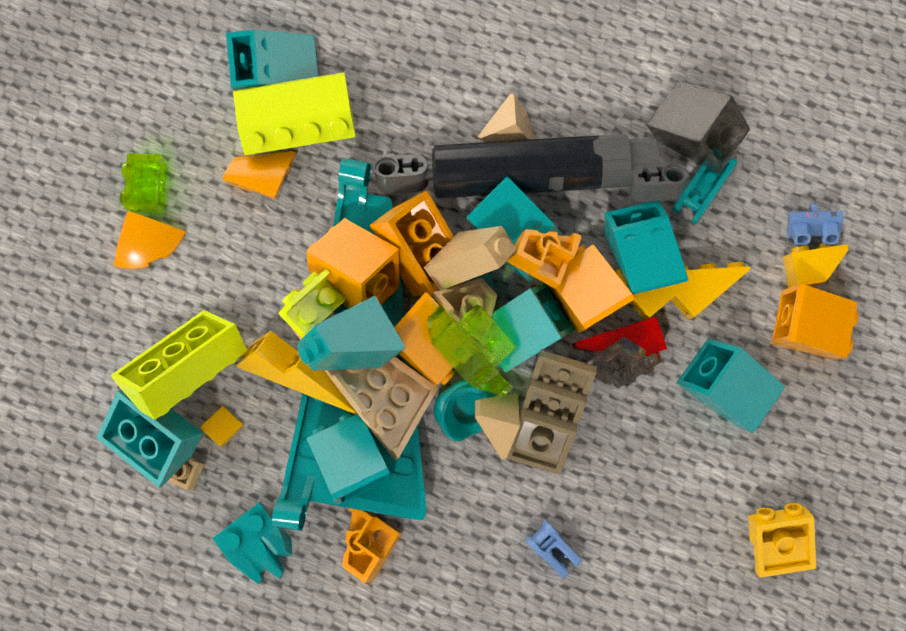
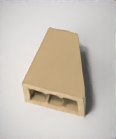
(470, 256)

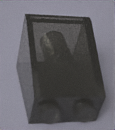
(700, 125)

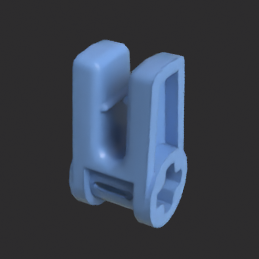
(545, 540)

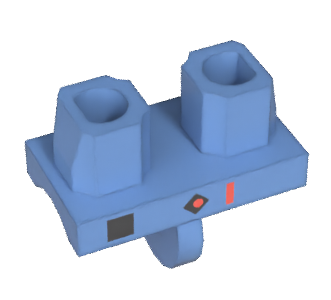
(815, 224)

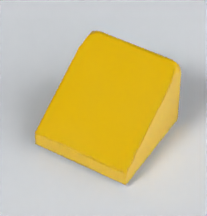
(221, 426)

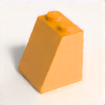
(358, 263)
(590, 289)
(815, 322)
(419, 349)

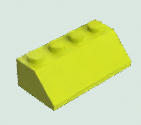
(294, 113)
(180, 363)

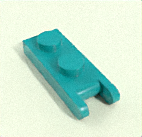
(704, 189)

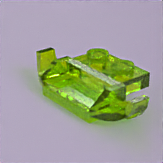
(472, 347)

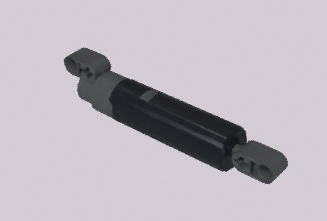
(537, 167)

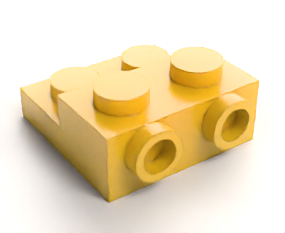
(783, 540)

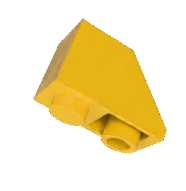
(813, 265)

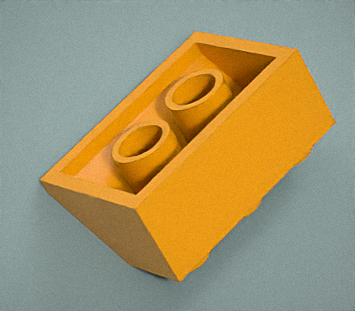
(419, 234)

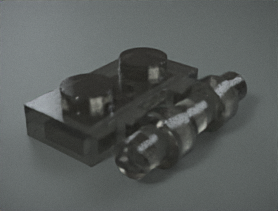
(623, 363)

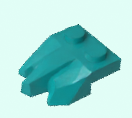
(255, 544)

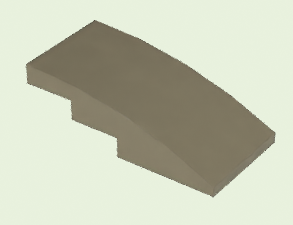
(551, 411)

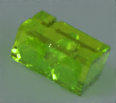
(144, 183)

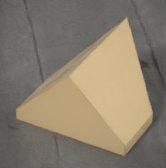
(508, 123)
(463, 297)
(499, 421)

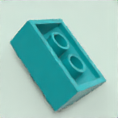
(146, 444)

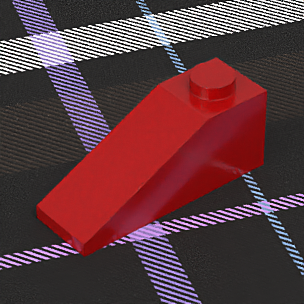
(643, 333)

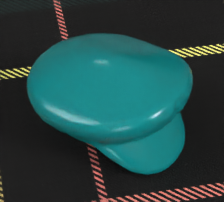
(456, 410)

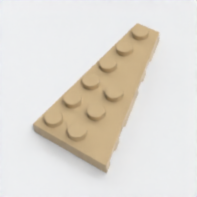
(386, 399)

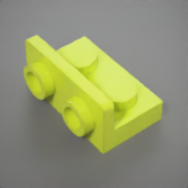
(311, 304)

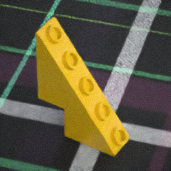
(691, 296)
(281, 363)

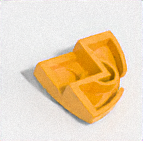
(145, 241)

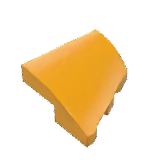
(260, 172)

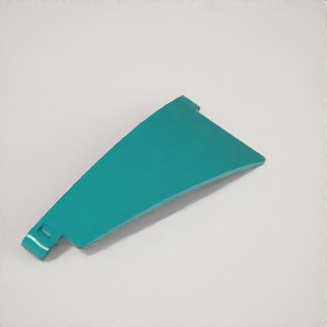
(303, 480)

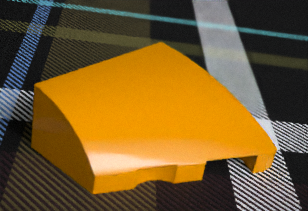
(544, 255)
(364, 554)

